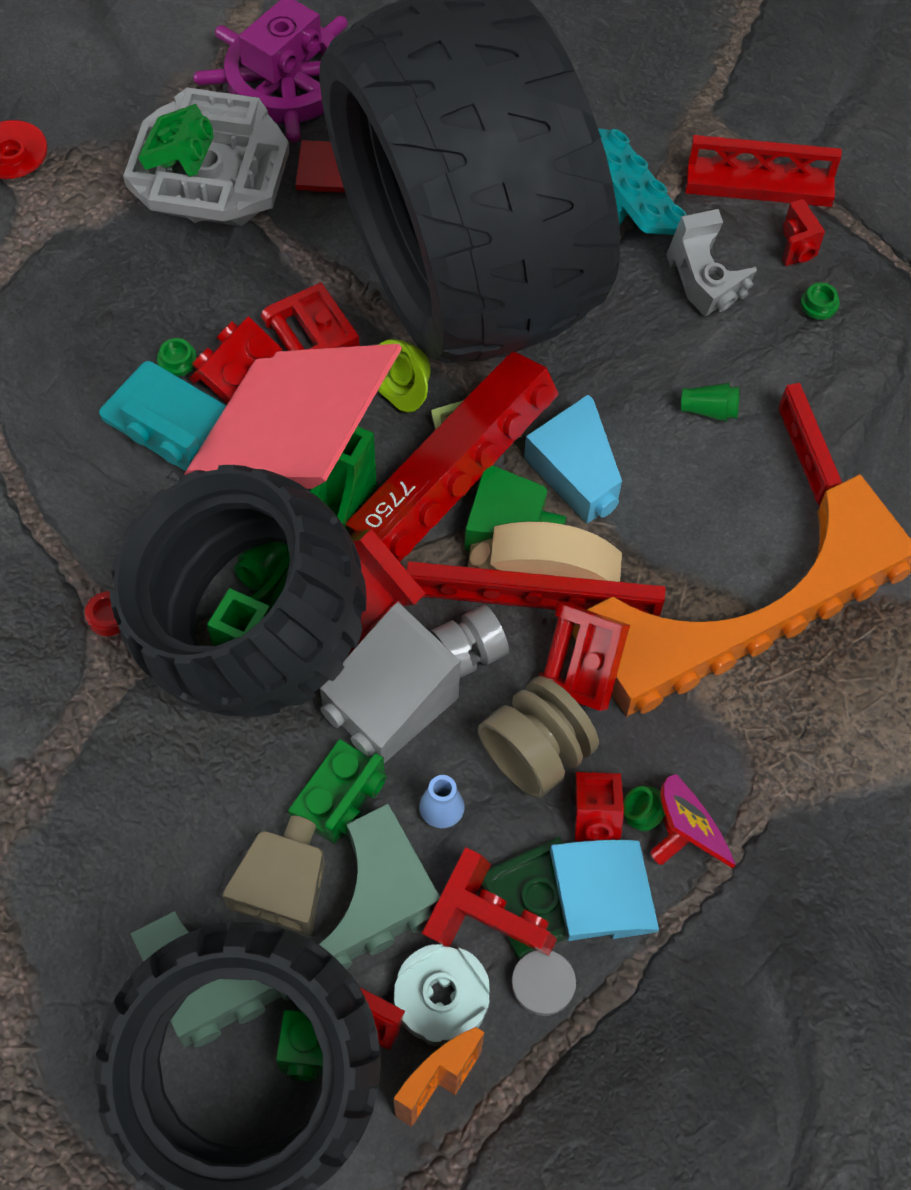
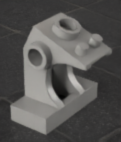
(692, 257)

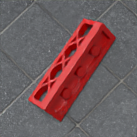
(760, 176)

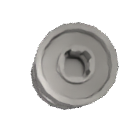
(474, 639)

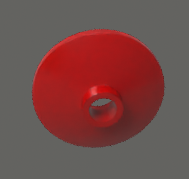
(21, 148)

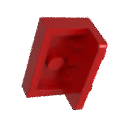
(231, 360)

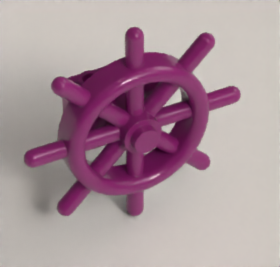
(278, 54)

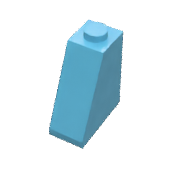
(577, 460)

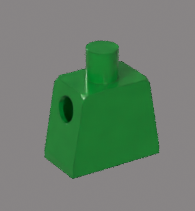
(506, 500)

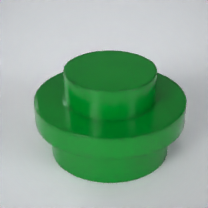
(820, 301)
(176, 356)
(643, 808)

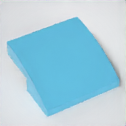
(603, 889)

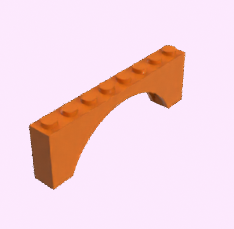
(856, 554)

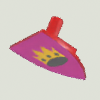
(688, 822)

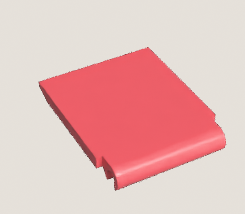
(297, 411)

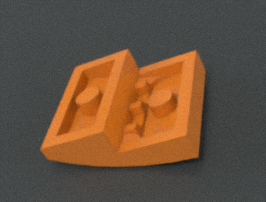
(445, 1068)

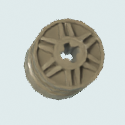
(538, 736)

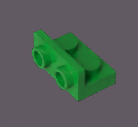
(178, 136)
(339, 790)

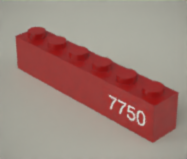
(456, 454)

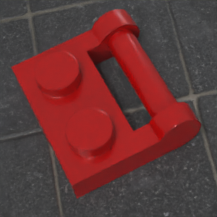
(318, 317)
(594, 657)

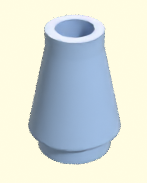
(442, 803)

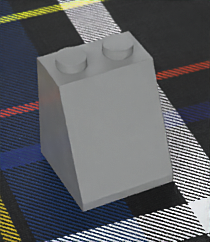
(392, 685)

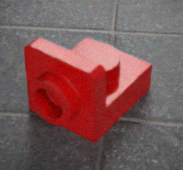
(802, 233)
(598, 806)

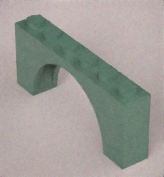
(388, 900)

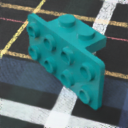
(637, 189)
(162, 413)

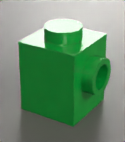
(299, 1048)

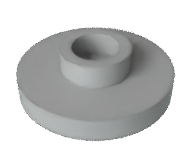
(543, 983)

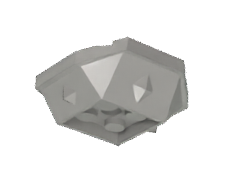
(237, 173)

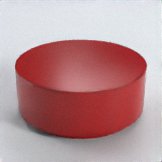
(100, 615)

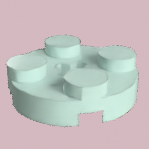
(446, 966)

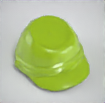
(407, 378)

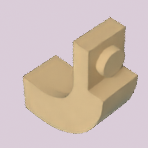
(548, 551)

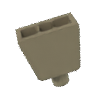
(280, 878)

